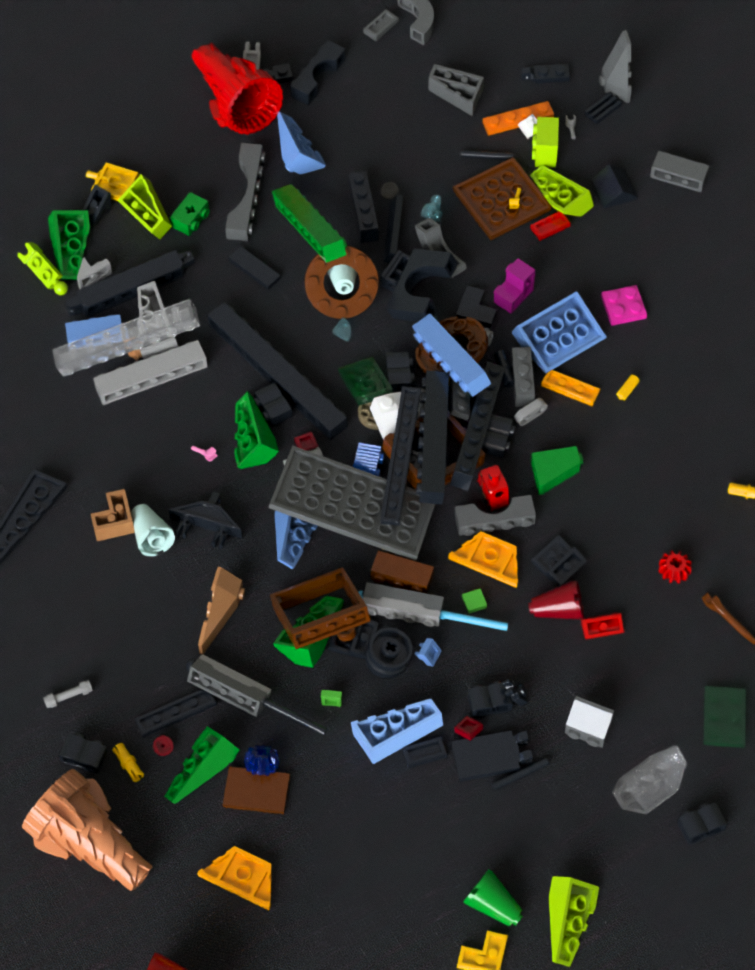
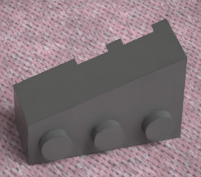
(456, 87)

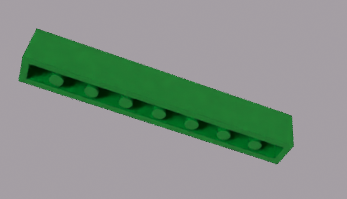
(309, 223)

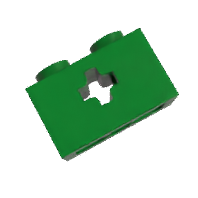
(190, 214)

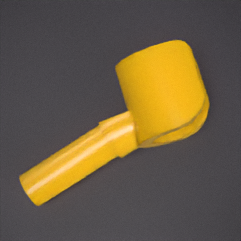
(514, 202)

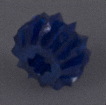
(261, 760)

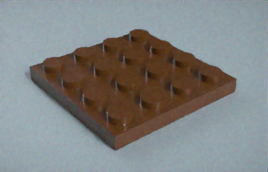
(488, 197)

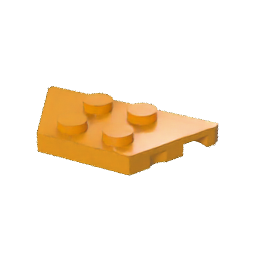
(489, 557)
(241, 875)

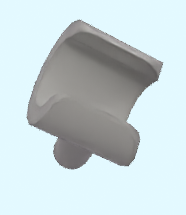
(571, 124)

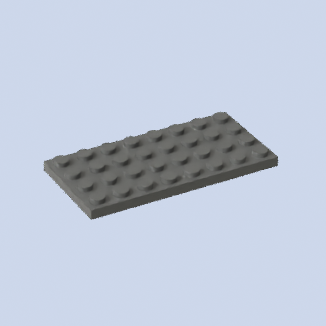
(348, 503)

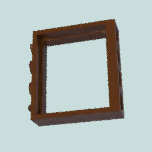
(457, 431)
(327, 625)

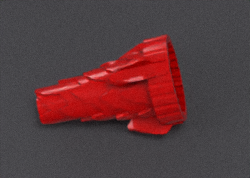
(244, 95)

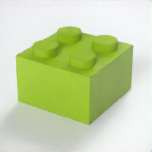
(545, 142)

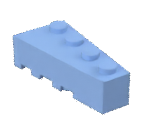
(396, 729)

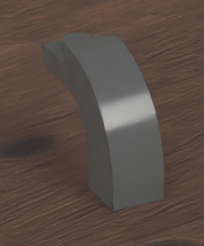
(423, 27)
(432, 239)

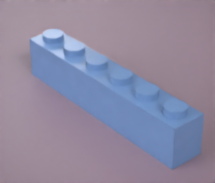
(451, 355)

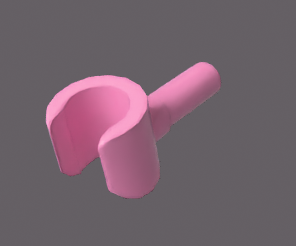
(209, 454)

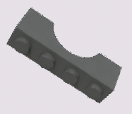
(472, 520)

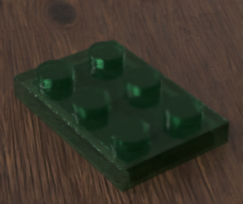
(365, 380)
(724, 716)

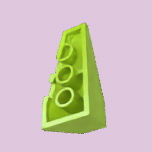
(561, 192)
(569, 907)

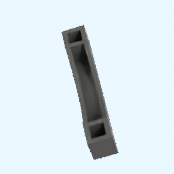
(239, 220)

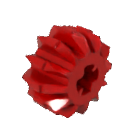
(675, 567)

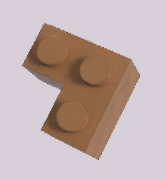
(116, 520)

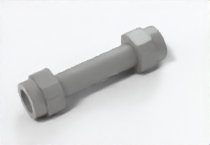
(51, 700)

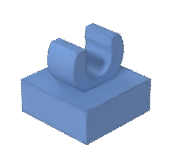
(429, 652)

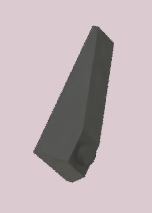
(617, 70)

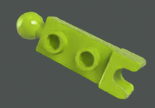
(43, 268)

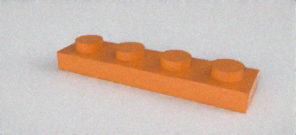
(511, 119)

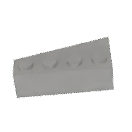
(148, 302)

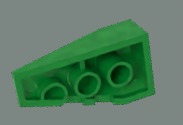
(68, 238)
(255, 440)
(311, 653)

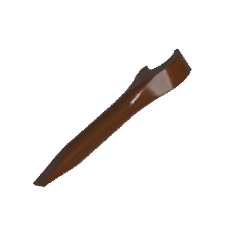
(716, 605)

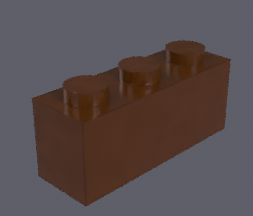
(401, 572)

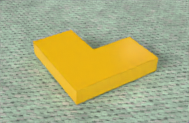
(487, 959)

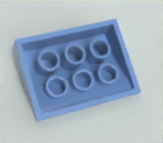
(559, 332)

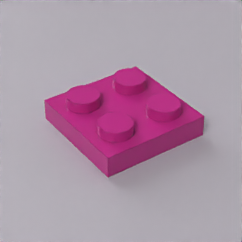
(623, 305)

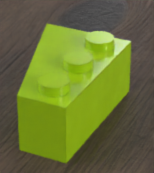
(146, 207)

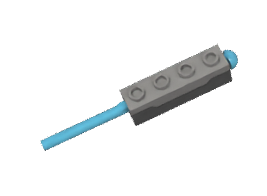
(416, 607)

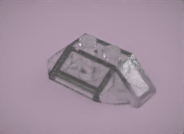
(651, 781)

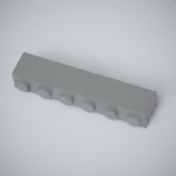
(150, 372)

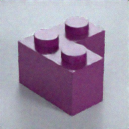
(517, 286)

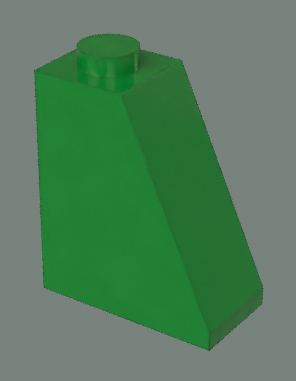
(555, 467)

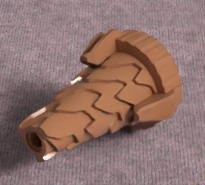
(76, 821)

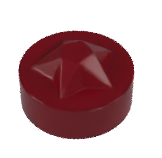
(163, 745)

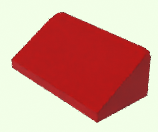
(602, 625)

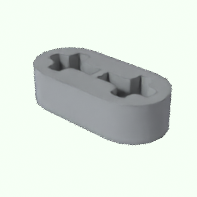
(530, 411)

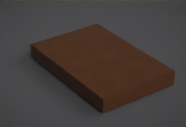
(256, 791)

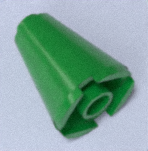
(494, 900)

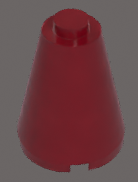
(559, 603)

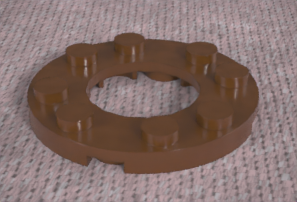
(348, 307)
(466, 327)

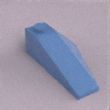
(296, 148)

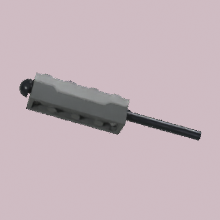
(239, 690)

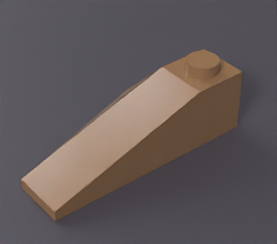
(226, 596)

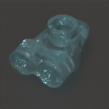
(433, 209)

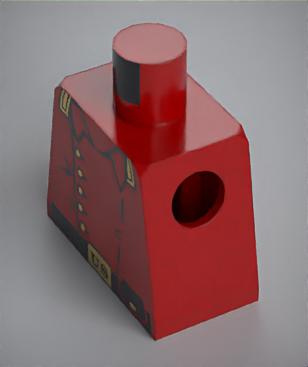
(492, 482)

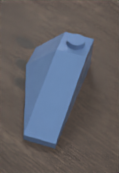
(291, 538)

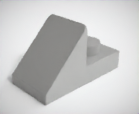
(91, 274)

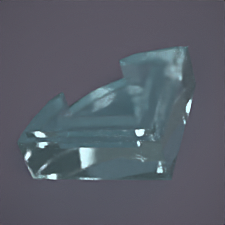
(343, 329)

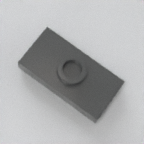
(381, 25)

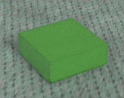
(474, 601)
(331, 698)

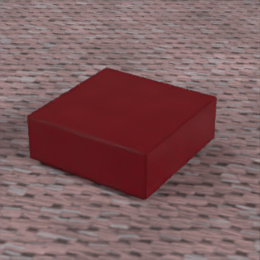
(306, 441)
(468, 728)

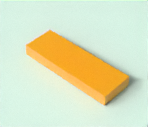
(570, 387)

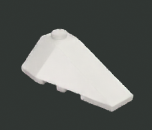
(386, 410)

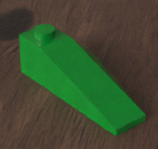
(210, 756)

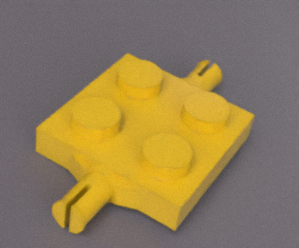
(113, 179)

